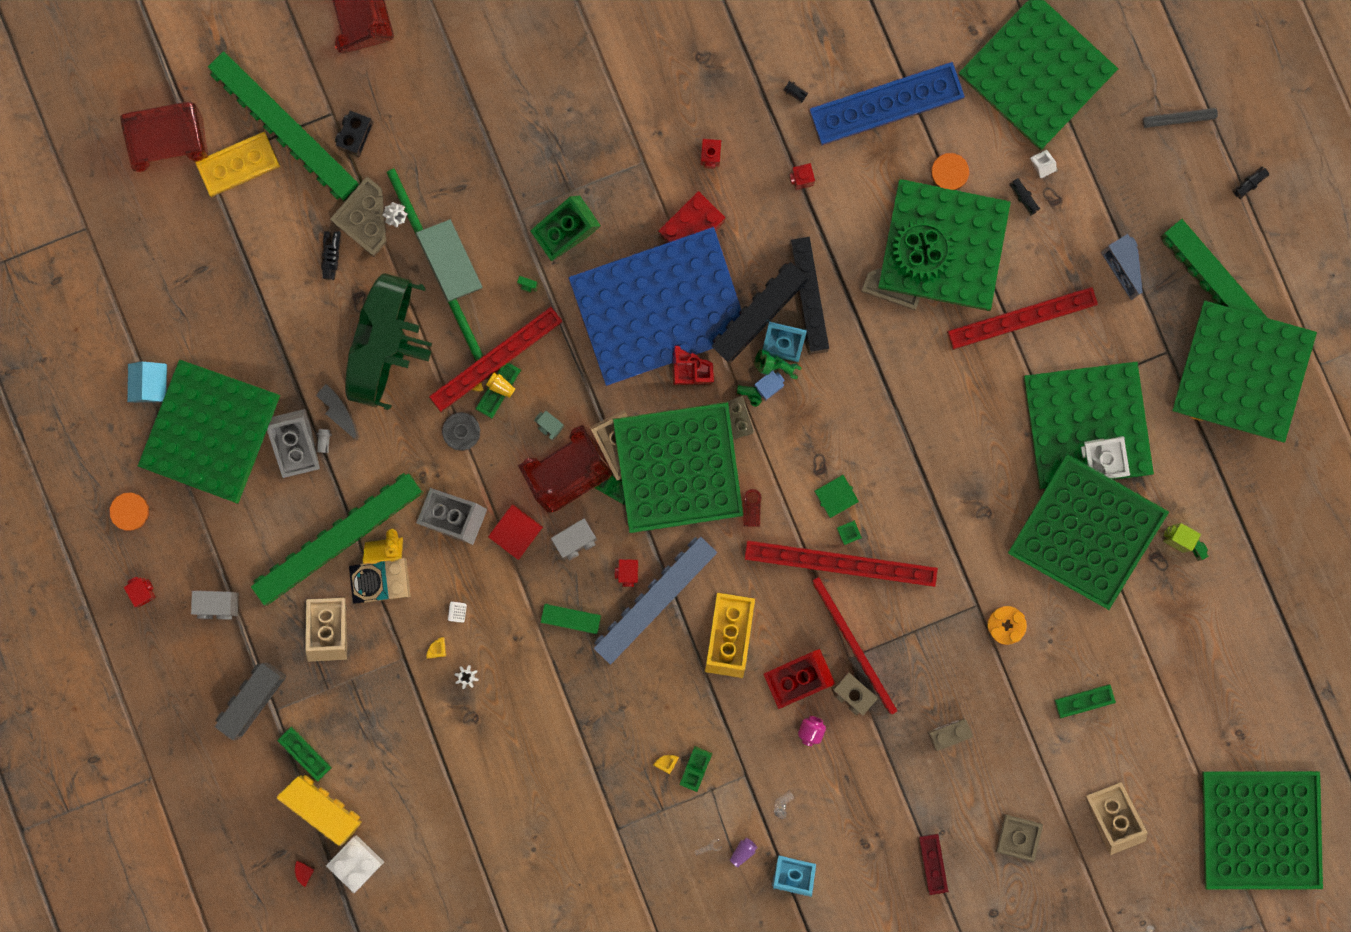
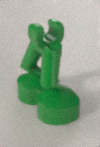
(766, 365)

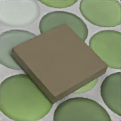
(1019, 838)

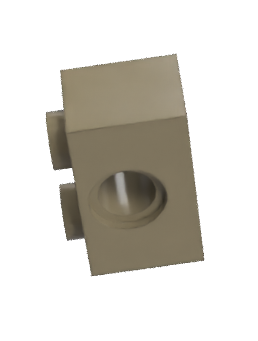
(849, 683)

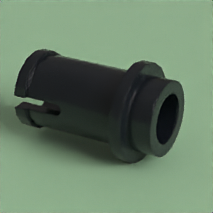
(795, 91)

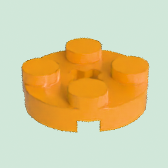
(1015, 618)

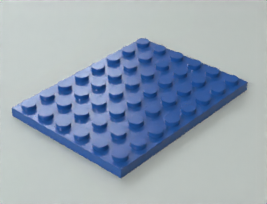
(656, 302)

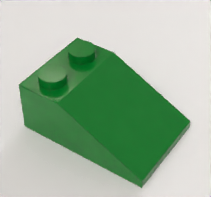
(565, 227)

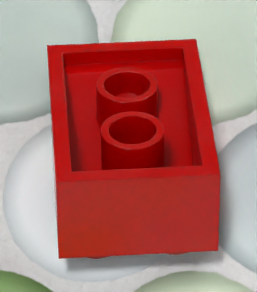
(799, 678)

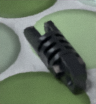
(330, 254)

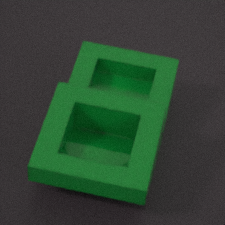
(613, 489)
(695, 769)

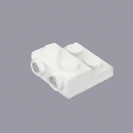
(1107, 456)

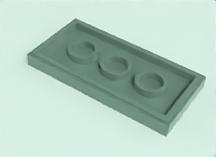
(448, 260)

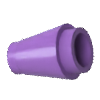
(743, 852)

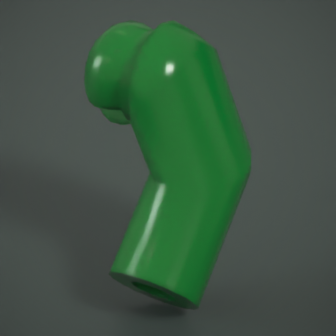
(752, 393)

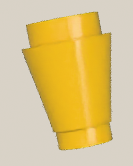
(500, 385)

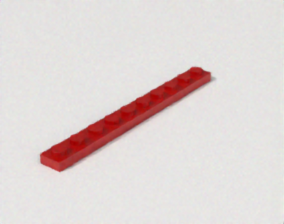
(841, 563)

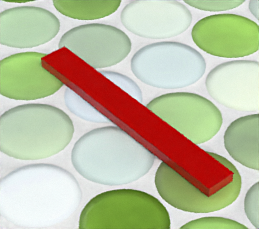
(1022, 318)
(495, 359)
(854, 646)

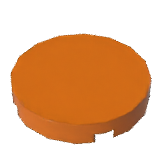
(950, 171)
(129, 511)

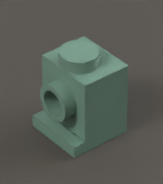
(548, 424)

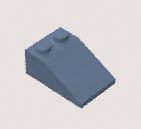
(1124, 262)

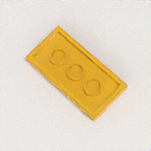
(237, 164)

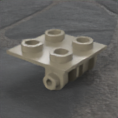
(740, 418)

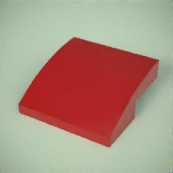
(515, 532)

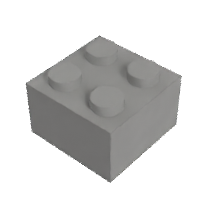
(574, 539)
(217, 603)

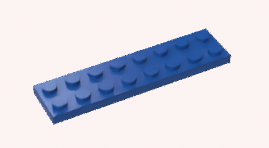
(886, 103)

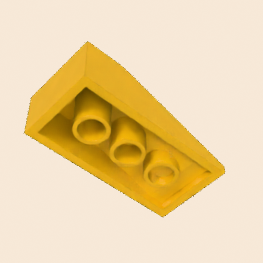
(730, 635)

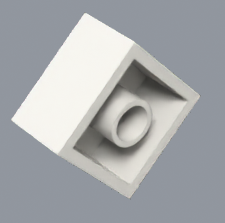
(355, 864)

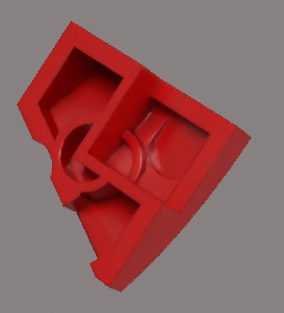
(690, 369)

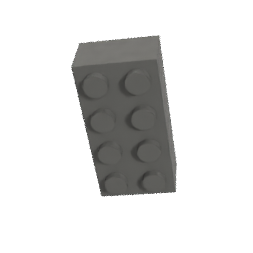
(250, 701)

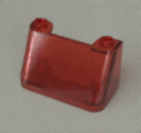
(362, 24)
(164, 134)
(566, 472)

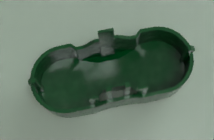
(381, 341)

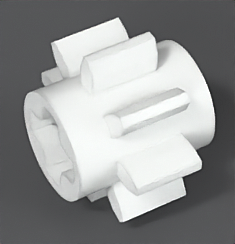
(394, 214)
(461, 675)

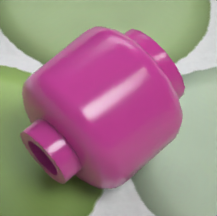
(812, 730)

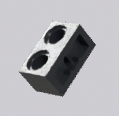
(358, 134)

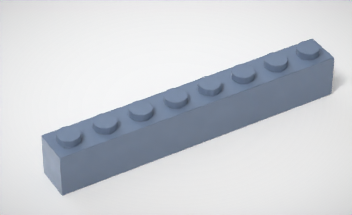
(655, 600)

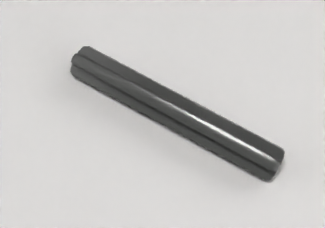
(1181, 117)

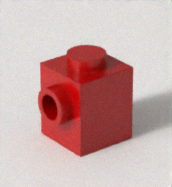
(710, 153)
(802, 176)
(627, 572)
(139, 591)

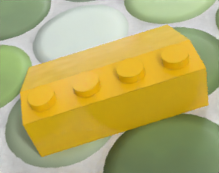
(320, 810)

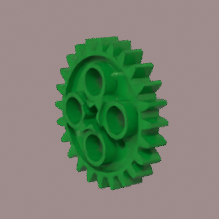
(940, 247)

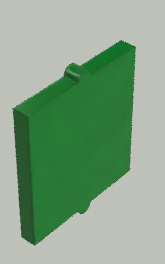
(836, 496)

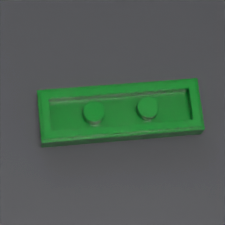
(491, 400)
(570, 618)
(1084, 701)
(304, 754)

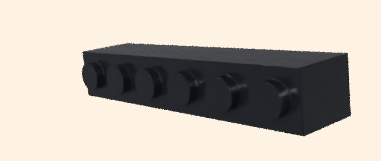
(810, 297)
(760, 312)

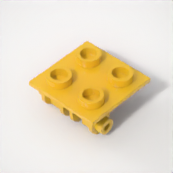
(384, 549)

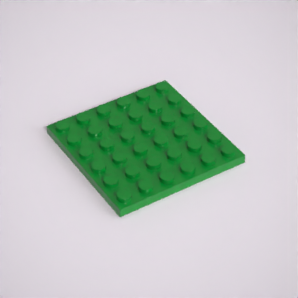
(1038, 71)
(978, 238)
(1244, 371)
(1084, 407)
(209, 431)
(678, 467)
(1088, 531)
(1262, 830)

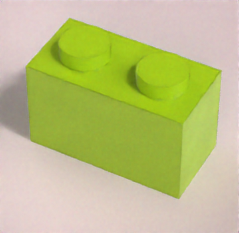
(1181, 537)

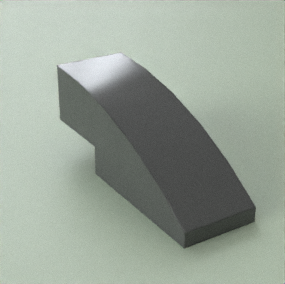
(338, 411)

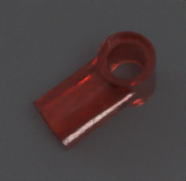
(752, 510)

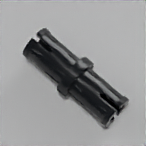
(1251, 182)
(1024, 196)

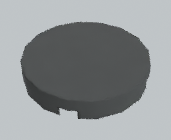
(461, 431)

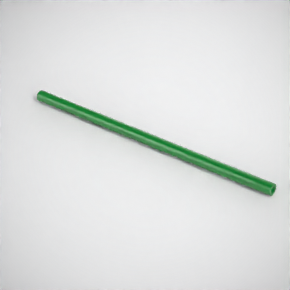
(416, 225)

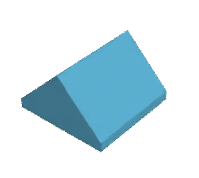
(784, 341)
(147, 382)
(794, 876)

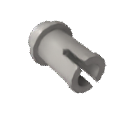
(323, 441)

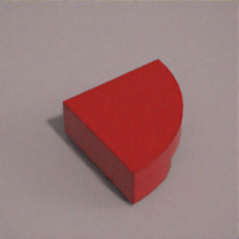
(303, 873)

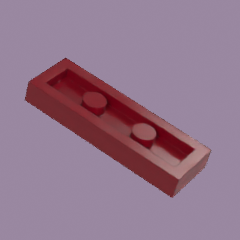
(933, 864)

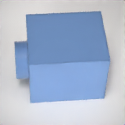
(769, 385)

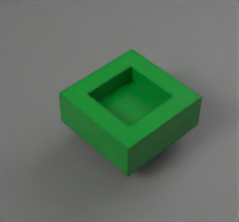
(527, 284)
(849, 532)
(1200, 551)

